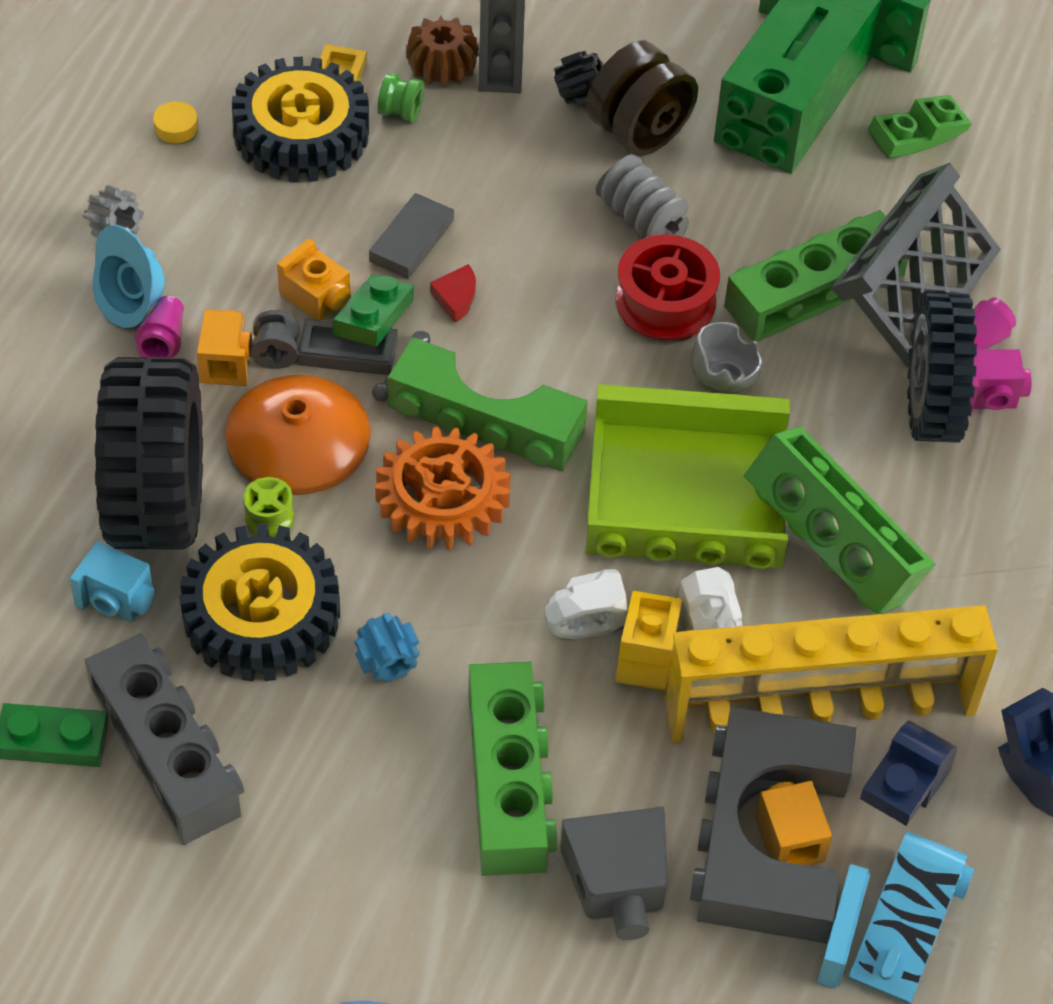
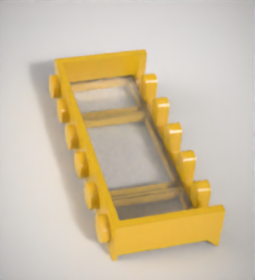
(831, 658)

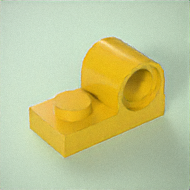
(648, 640)

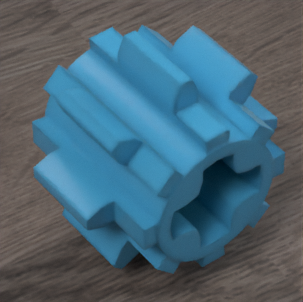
(387, 647)

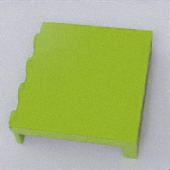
(674, 479)

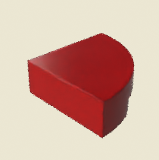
(455, 291)

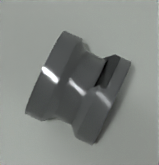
(275, 339)

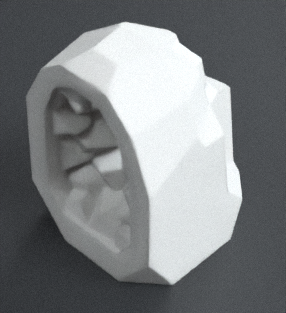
(709, 600)
(588, 606)

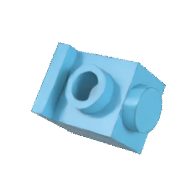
(113, 583)

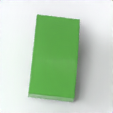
(923, 127)

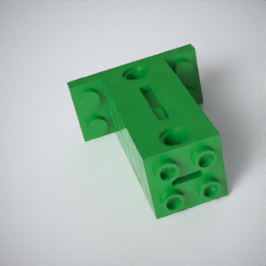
(804, 66)

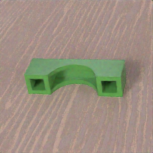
(534, 426)

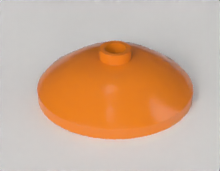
(303, 449)

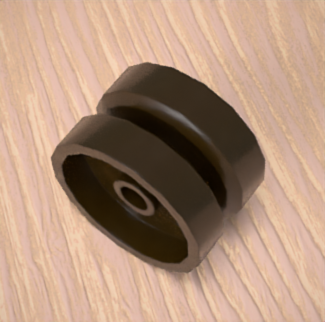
(641, 97)

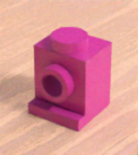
(999, 379)

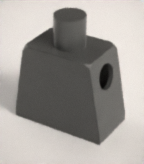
(618, 866)

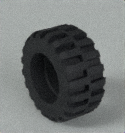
(149, 453)

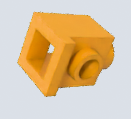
(313, 281)
(224, 348)

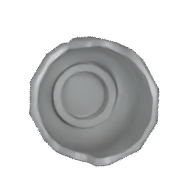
(724, 359)

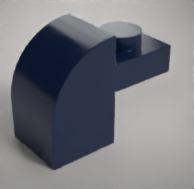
(1030, 747)
(909, 772)

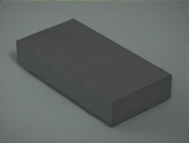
(411, 235)
(324, 350)

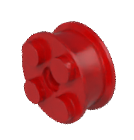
(667, 287)

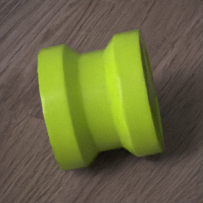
(270, 496)

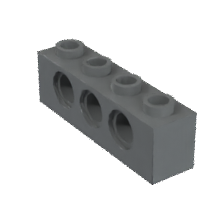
(191, 804)

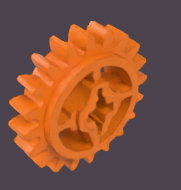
(447, 500)

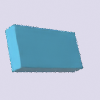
(843, 926)

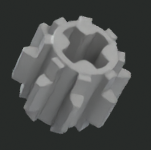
(113, 208)

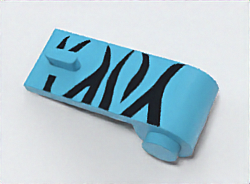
(910, 915)

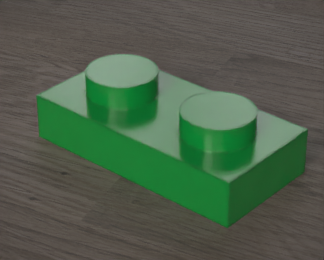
(373, 310)
(52, 734)

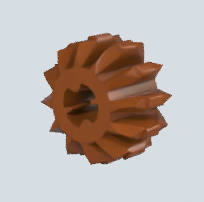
(442, 51)

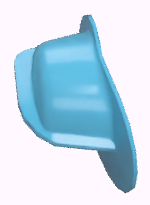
(125, 277)

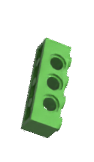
(797, 280)
(862, 525)
(506, 841)

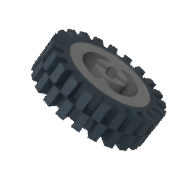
(941, 367)

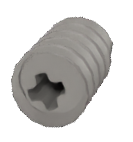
(642, 199)

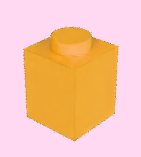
(793, 823)

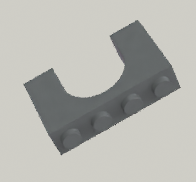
(739, 882)

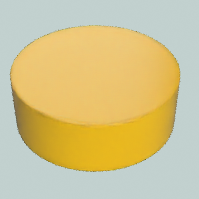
(175, 122)

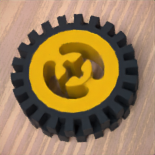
(301, 140)
(252, 577)

